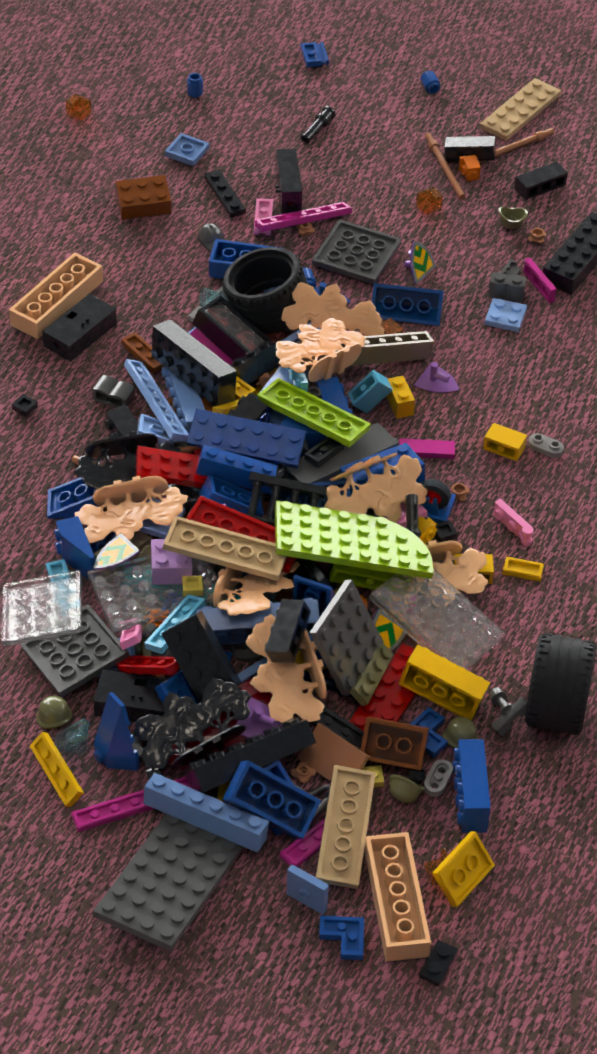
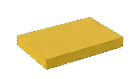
(463, 869)

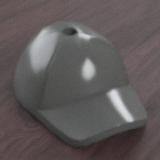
(208, 234)

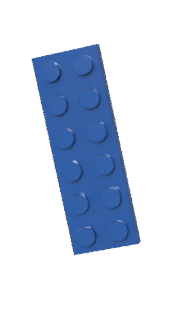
(247, 437)

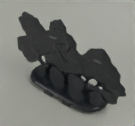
(120, 469)
(187, 720)

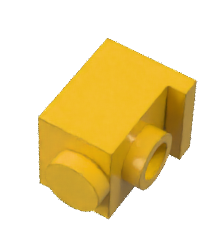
(427, 529)

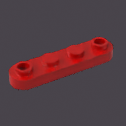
(149, 665)

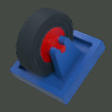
(438, 500)

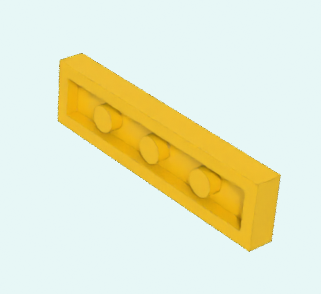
(56, 769)

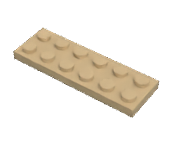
(520, 109)
(224, 548)
(345, 827)

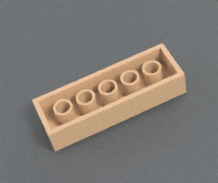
(55, 295)
(397, 897)

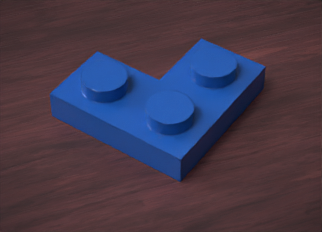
(432, 720)
(348, 930)

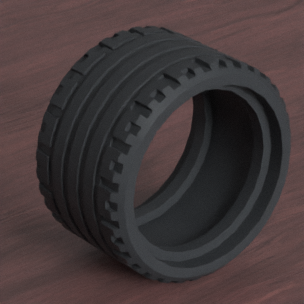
(261, 271)
(560, 683)

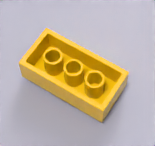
(444, 682)

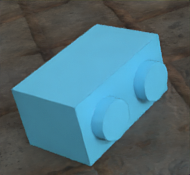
(370, 391)

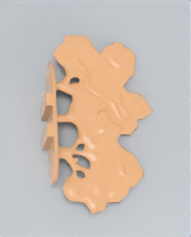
(330, 305)
(321, 342)
(382, 491)
(126, 516)
(464, 573)
(252, 591)
(286, 679)

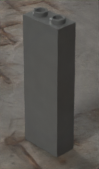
(371, 443)

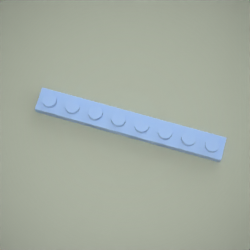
(156, 401)

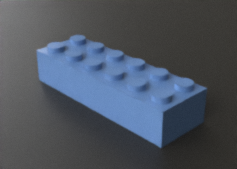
(238, 628)

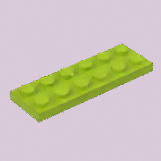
(314, 412)

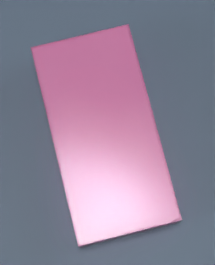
(131, 636)

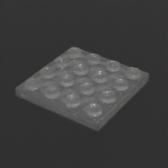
(42, 608)

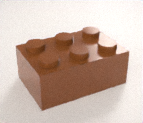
(143, 197)
(395, 743)

